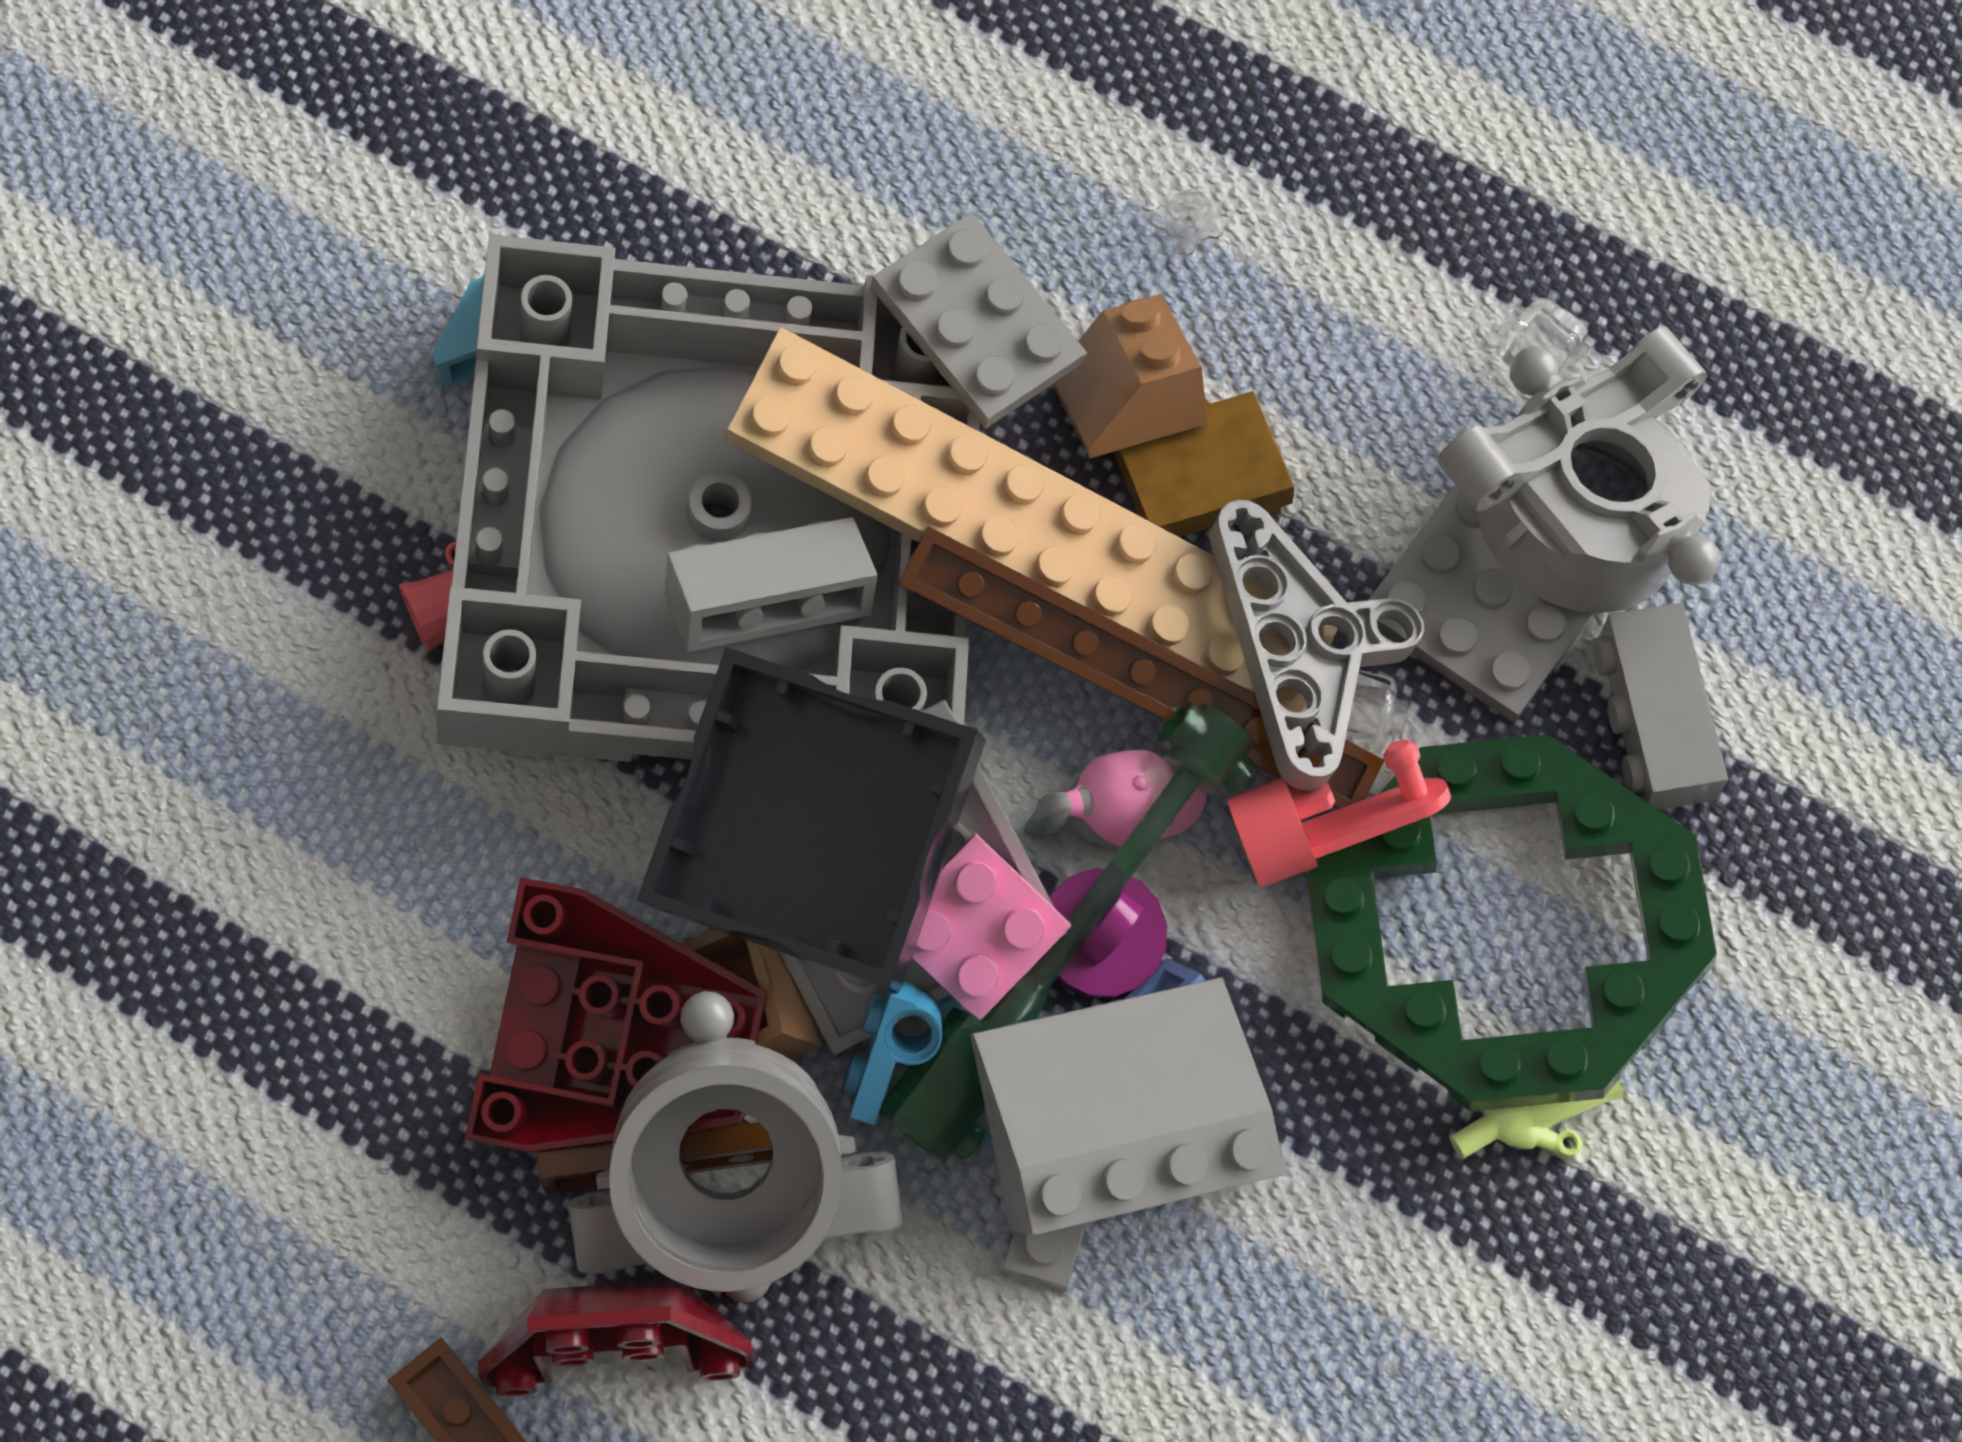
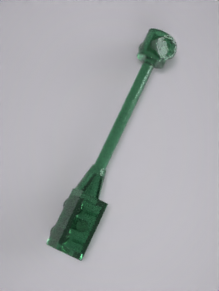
(943, 1097)

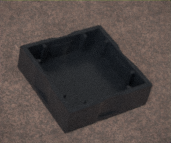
(812, 819)

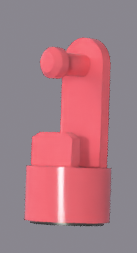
(1281, 846)

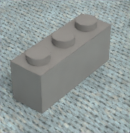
(770, 584)
(1660, 707)

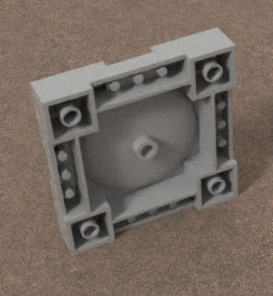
(596, 459)

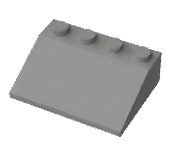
(1124, 1107)

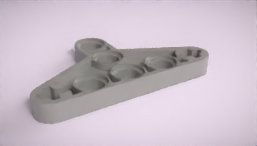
(1298, 607)

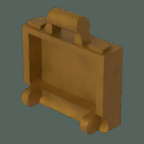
(1196, 472)

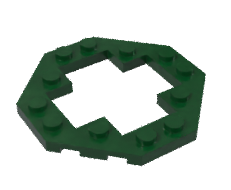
(1624, 999)

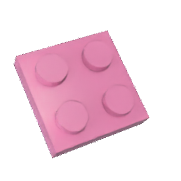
(984, 927)

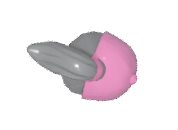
(1112, 800)

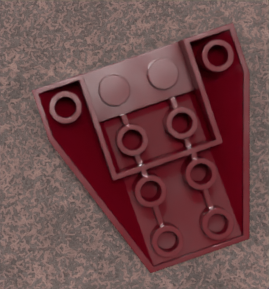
(587, 1017)
(632, 1318)

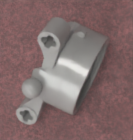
(1553, 528)
(740, 1237)

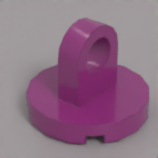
(1122, 945)

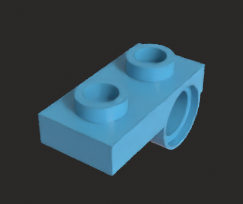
(870, 1075)

